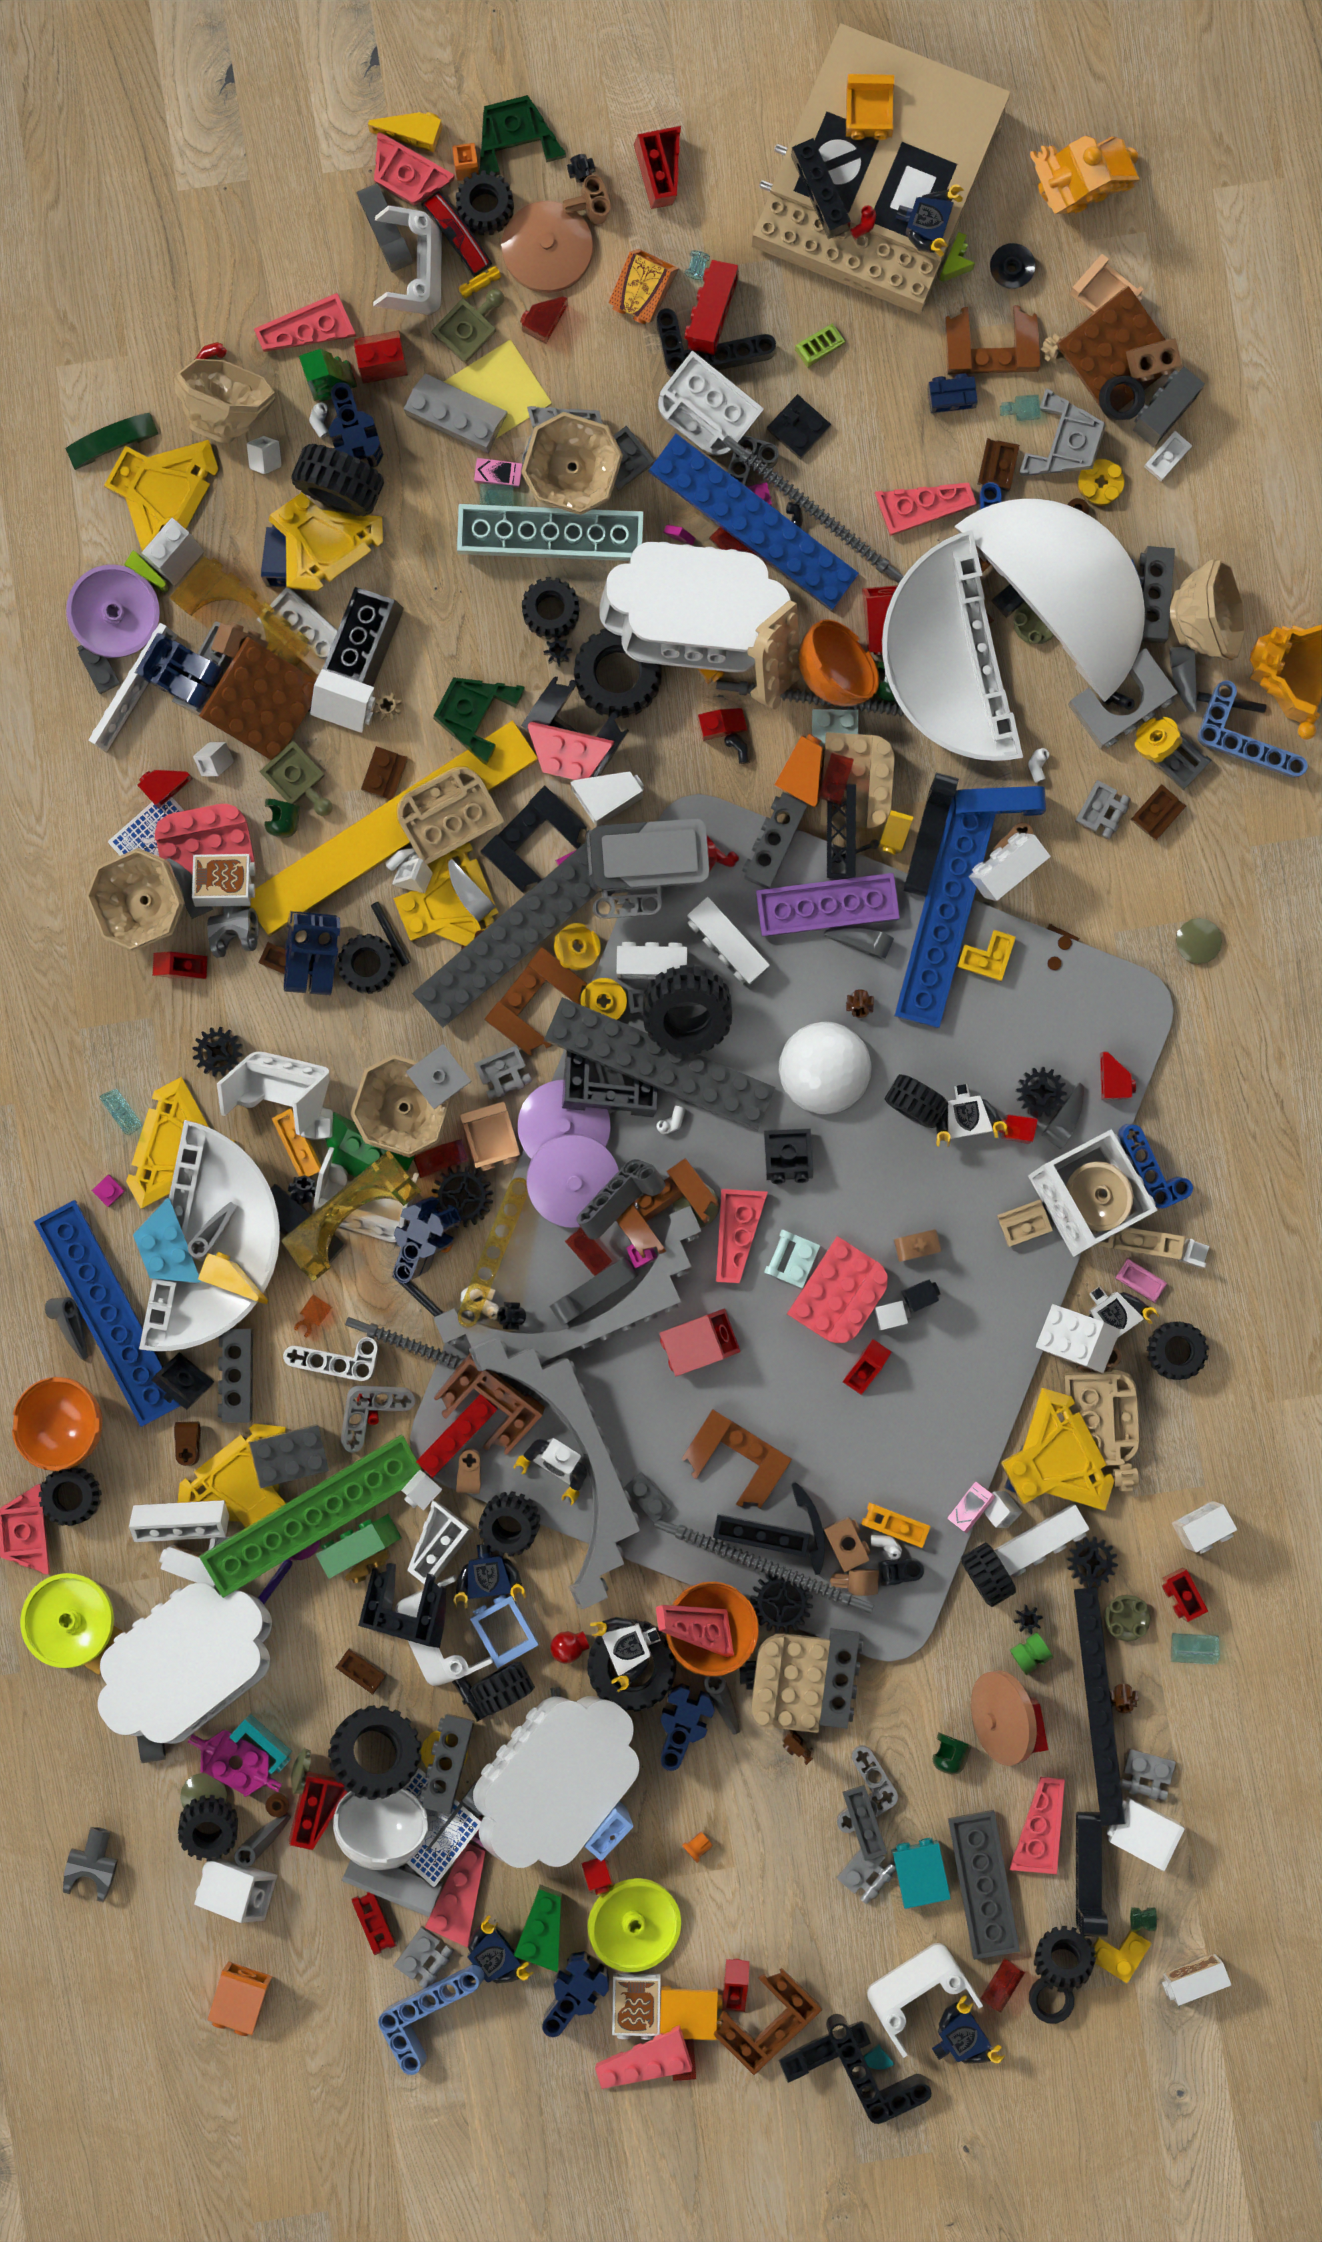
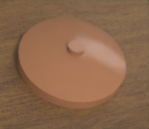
(547, 247)
(1003, 1717)

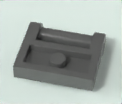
(1179, 768)

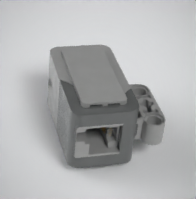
(644, 860)

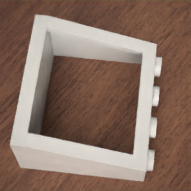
(1062, 1206)

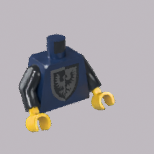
(929, 219)
(487, 1577)
(495, 1955)
(964, 2036)

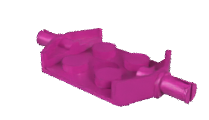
(216, 1763)

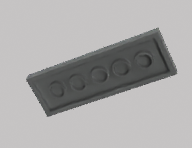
(983, 1884)

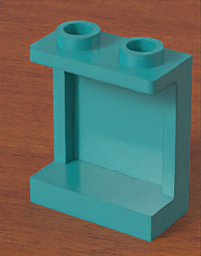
(265, 1739)
(920, 1873)

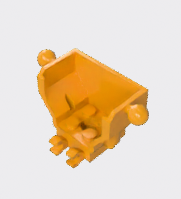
(1084, 172)
(1290, 669)

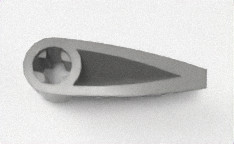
(468, 892)
(210, 1233)

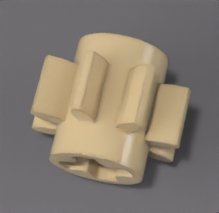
(1051, 350)
(383, 711)
(1125, 1477)

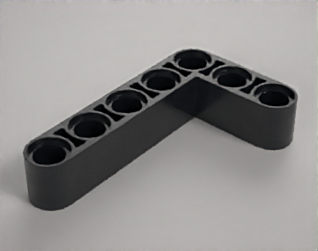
(729, 348)
(930, 834)
(1090, 1917)
(864, 2078)

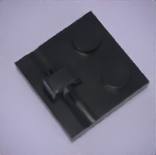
(798, 426)
(182, 1381)

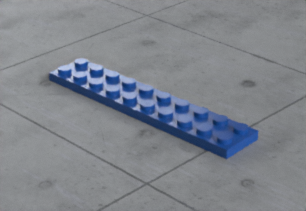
(753, 522)
(943, 918)
(105, 1309)

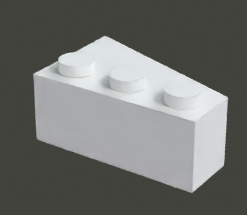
(439, 1542)

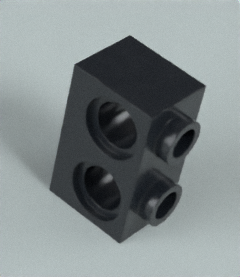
(921, 1295)

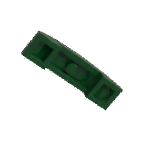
(111, 438)

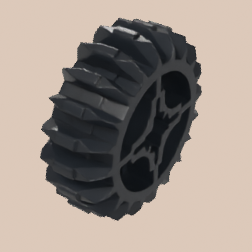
(465, 1180)
(779, 1617)

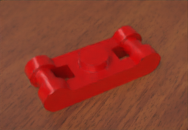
(373, 1923)

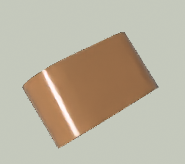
(590, 200)
(917, 1245)
(859, 1582)

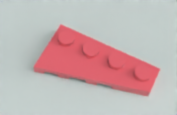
(309, 325)
(919, 506)
(737, 1226)
(697, 1625)
(1040, 1835)
(457, 1901)
(654, 2059)

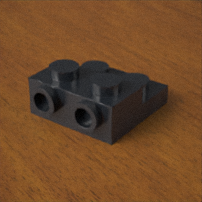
(788, 1155)

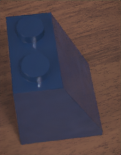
(274, 558)

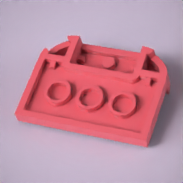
(203, 832)
(840, 1293)

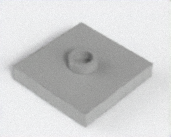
(438, 1076)

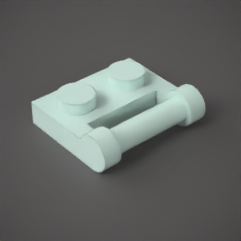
(799, 1261)

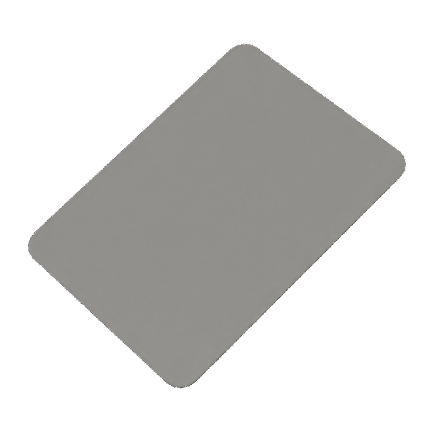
(956, 1368)

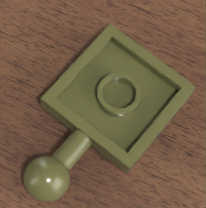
(465, 328)
(294, 775)

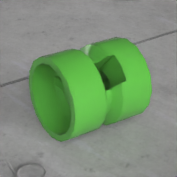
(1031, 1653)

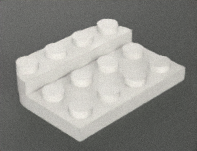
(706, 406)

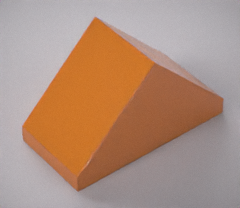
(465, 160)

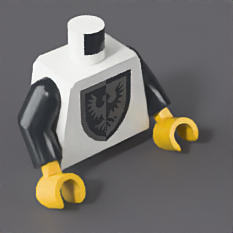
(968, 1117)
(1119, 1309)
(557, 1460)
(626, 1647)

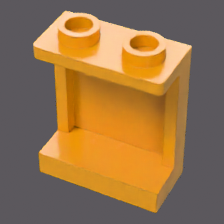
(869, 106)
(691, 2010)

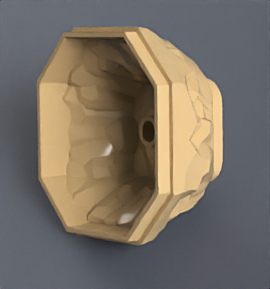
(222, 398)
(567, 441)
(1210, 611)
(121, 894)
(379, 1114)

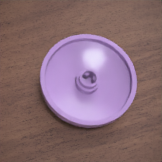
(112, 611)
(545, 1119)
(568, 1176)

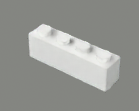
(727, 941)
(179, 1521)
(1042, 1539)

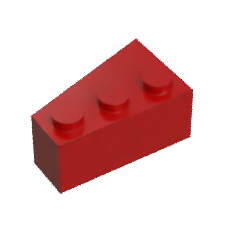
(658, 163)
(315, 1809)

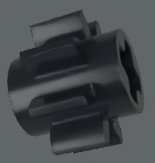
(580, 167)
(563, 655)
(302, 1189)
(511, 1315)
(1027, 1612)
(747, 1674)

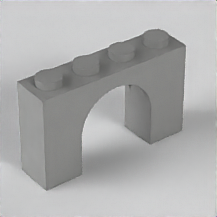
(1105, 726)

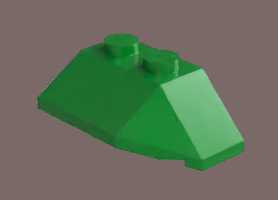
(352, 1151)

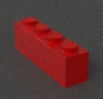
(712, 306)
(456, 1435)

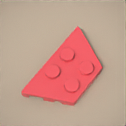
(407, 172)
(567, 752)
(24, 1531)

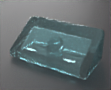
(121, 1111)
(1195, 1648)

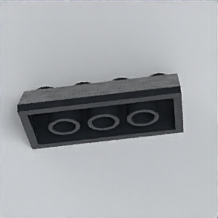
(363, 636)

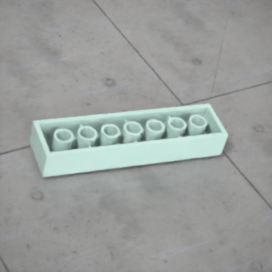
(548, 532)

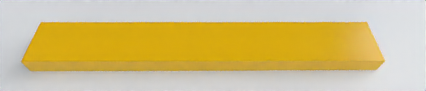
(374, 838)

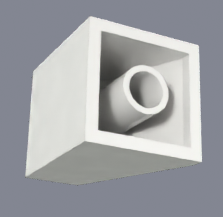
(172, 551)
(607, 794)
(1146, 1834)
(235, 1890)

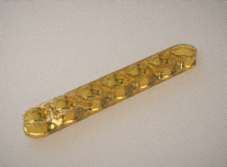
(485, 1261)

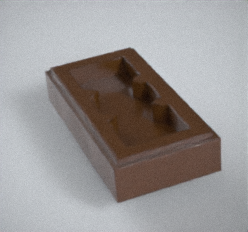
(361, 1671)

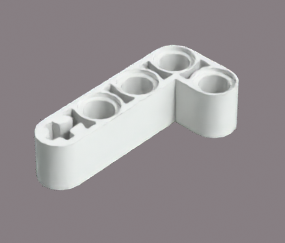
(330, 1358)

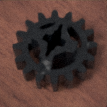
(211, 1061)
(1041, 1102)
(1101, 1562)

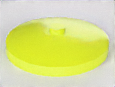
(67, 1620)
(634, 1925)

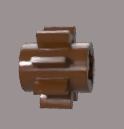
(860, 1003)
(1124, 1698)

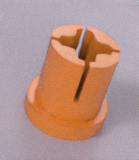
(697, 1846)

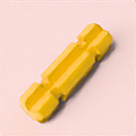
(479, 282)

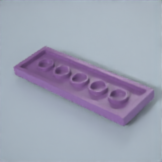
(827, 904)

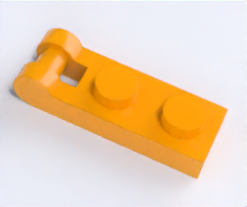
(896, 1525)

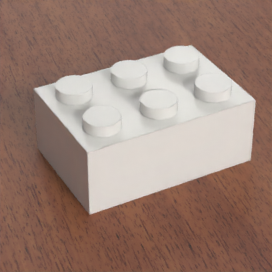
(1009, 865)
(648, 960)
(1077, 1338)
(1205, 1527)

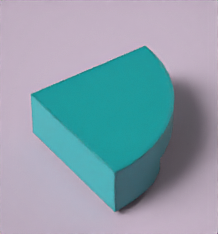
(878, 2058)

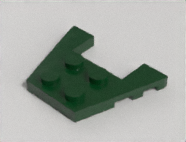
(511, 125)
(465, 708)

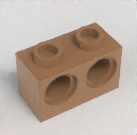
(1153, 356)

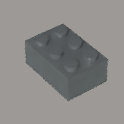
(1167, 406)
(288, 1456)

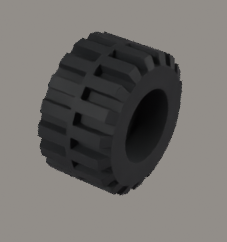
(481, 185)
(543, 590)
(353, 949)
(916, 1101)
(1197, 1346)
(50, 1499)
(504, 1540)
(988, 1574)
(502, 1688)
(203, 1844)
(1058, 1976)

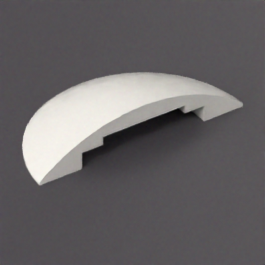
(1071, 578)
(944, 655)
(205, 1179)

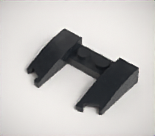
(549, 706)
(541, 808)
(580, 1093)
(379, 1616)

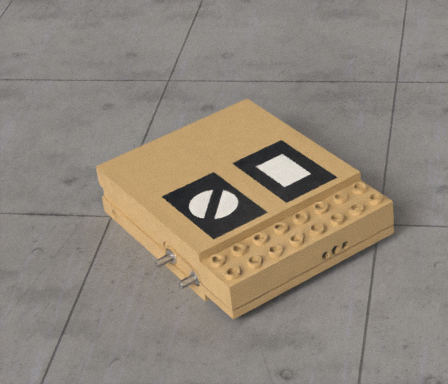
(938, 140)

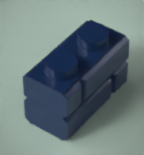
(952, 393)

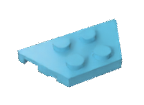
(165, 1247)

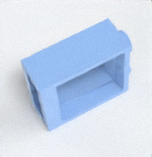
(515, 1651)
(617, 1824)

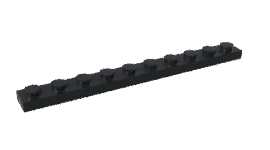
(1099, 1706)

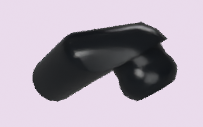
(796, 512)
(1121, 700)
(736, 741)

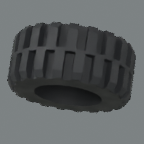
(337, 480)
(605, 701)
(681, 986)
(633, 1697)
(352, 1774)

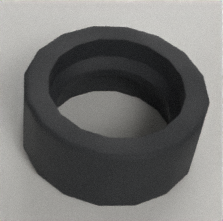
(1104, 397)
(1050, 2018)

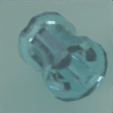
(697, 265)

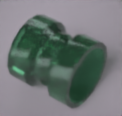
(1145, 1919)

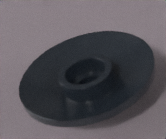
(1014, 255)

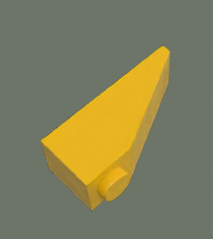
(413, 129)
(895, 832)
(229, 1276)

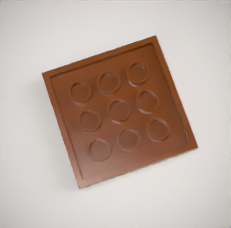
(1100, 344)
(260, 699)

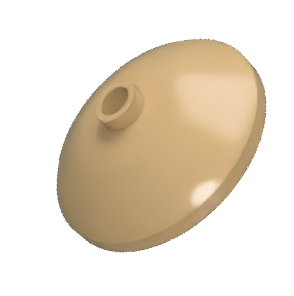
(1086, 1190)

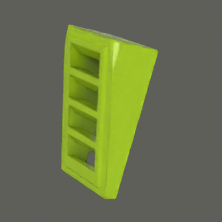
(801, 347)
(142, 568)

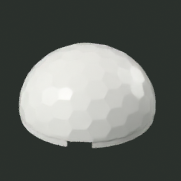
(825, 1068)
(380, 1831)

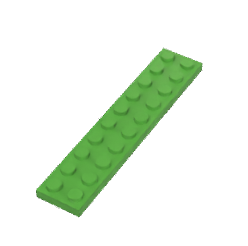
(310, 1516)

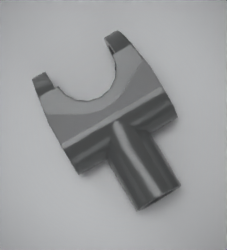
(232, 923)
(91, 1863)

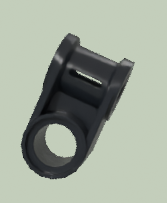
(899, 1571)

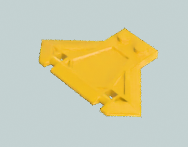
(162, 486)
(322, 541)
(440, 908)
(161, 1140)
(1059, 1456)
(233, 1478)

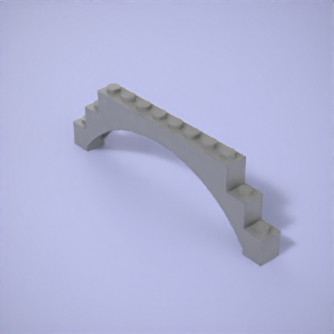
(650, 1296)
(611, 1508)

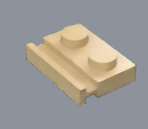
(1024, 1223)

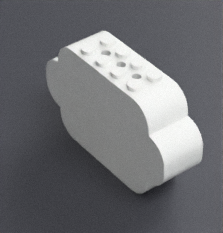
(690, 605)
(184, 1663)
(555, 1781)

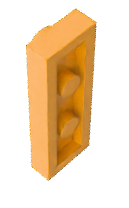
(297, 1147)

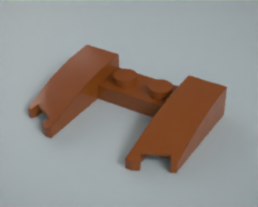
(1021, 358)
(505, 1013)
(681, 1182)
(520, 1409)
(721, 1429)
(759, 2051)

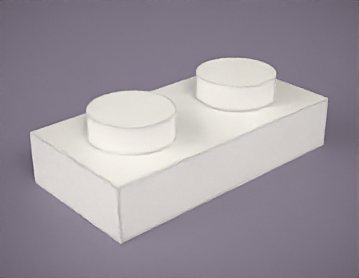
(1167, 456)

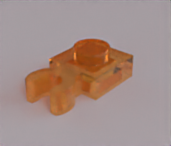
(314, 1312)

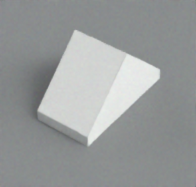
(413, 875)

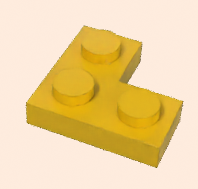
(990, 962)
(1121, 1961)

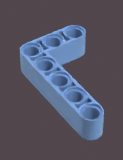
(1242, 741)
(423, 2007)

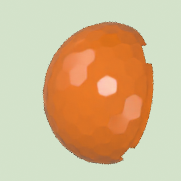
(837, 665)
(57, 1424)
(742, 1625)

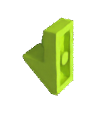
(955, 264)

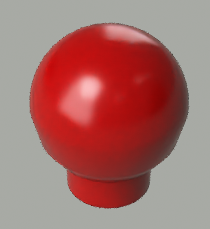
(568, 1646)

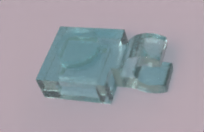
(1025, 408)

